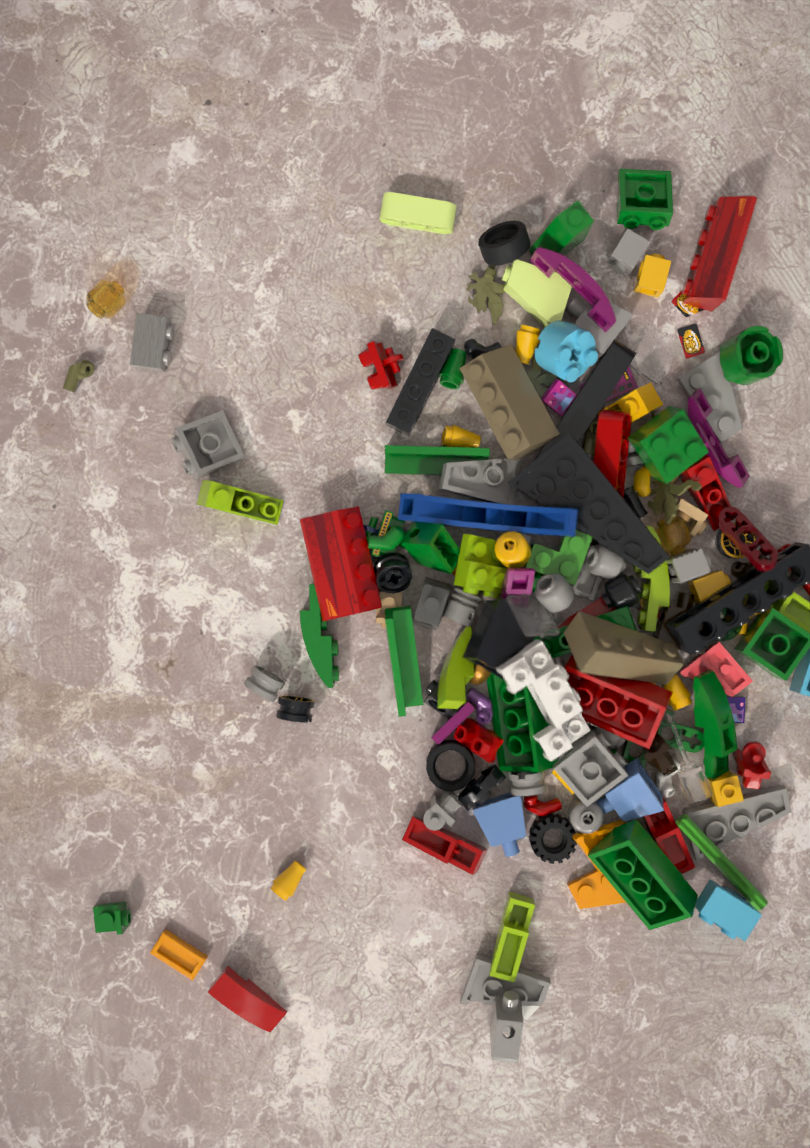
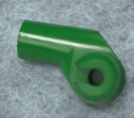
(389, 540)

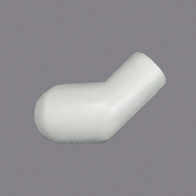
(664, 783)

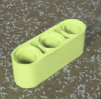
(418, 213)

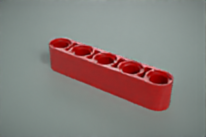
(613, 446)

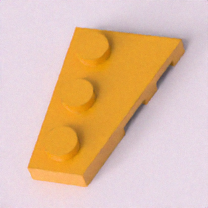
(594, 891)

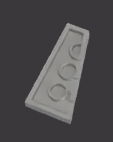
(736, 819)

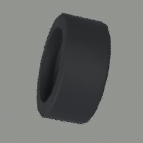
(504, 243)
(449, 785)

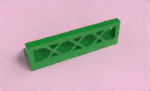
(428, 459)
(403, 658)

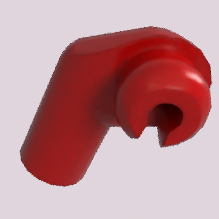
(541, 808)

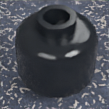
(621, 592)

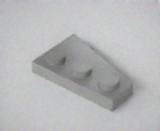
(719, 393)
(481, 479)
(485, 988)

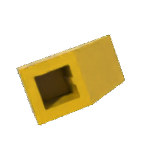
(638, 402)

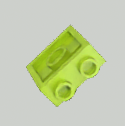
(479, 567)

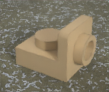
(691, 513)
(388, 600)

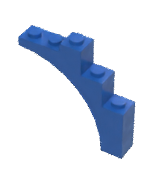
(487, 516)

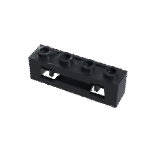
(420, 382)

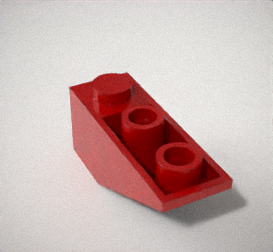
(711, 496)

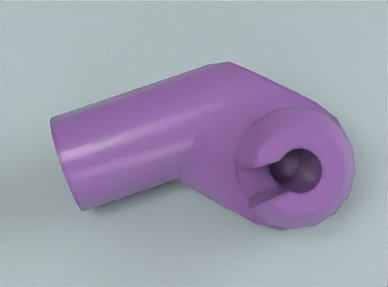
(483, 706)

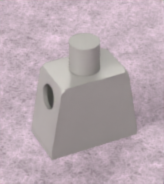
(602, 339)
(506, 1017)

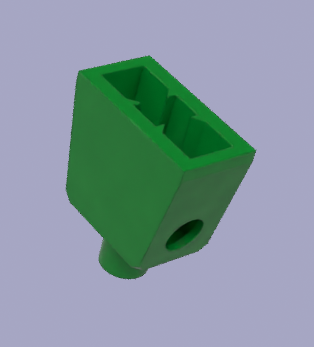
(431, 546)

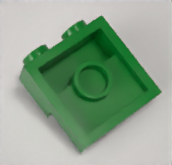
(644, 198)

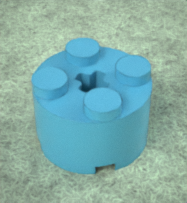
(566, 350)

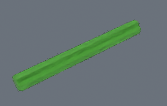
(715, 855)

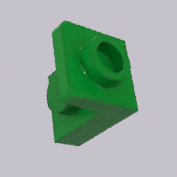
(111, 917)

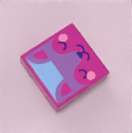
(558, 397)

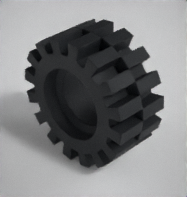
(557, 853)

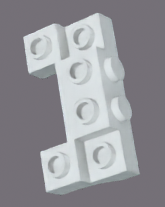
(552, 694)

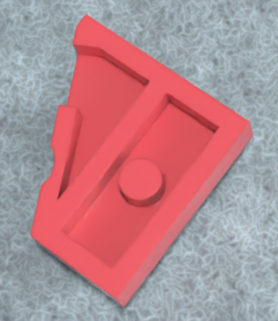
(726, 668)

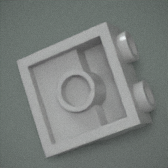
(207, 445)
(591, 767)

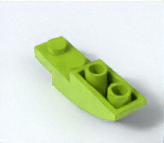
(655, 592)

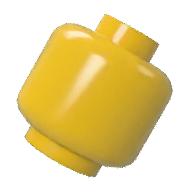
(512, 549)

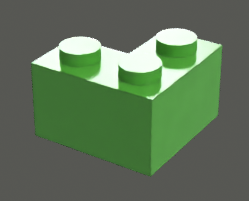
(565, 560)

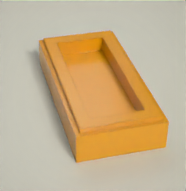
(178, 954)

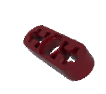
(748, 550)

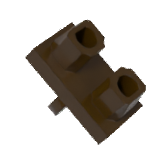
(661, 755)

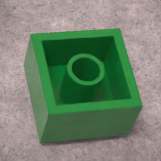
(668, 444)
(774, 644)

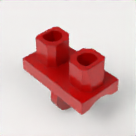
(385, 363)
(478, 739)
(752, 764)

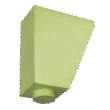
(539, 295)

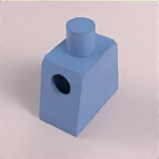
(634, 795)
(502, 821)

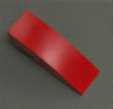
(669, 838)
(445, 846)
(246, 1000)

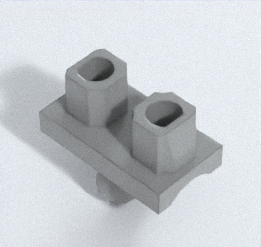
(441, 810)

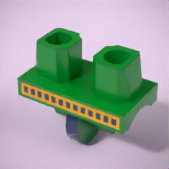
(387, 522)

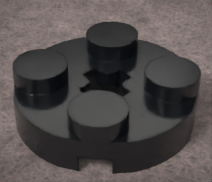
(479, 789)

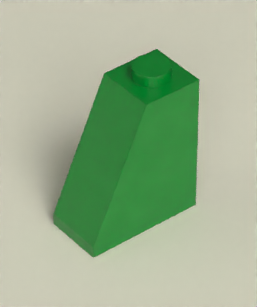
(565, 230)

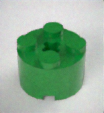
(750, 355)

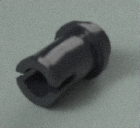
(634, 502)

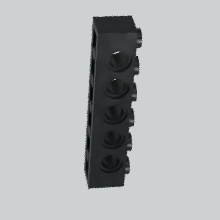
(685, 626)

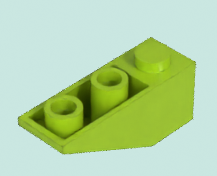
(239, 502)

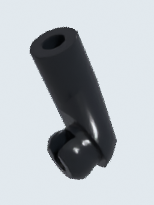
(475, 349)

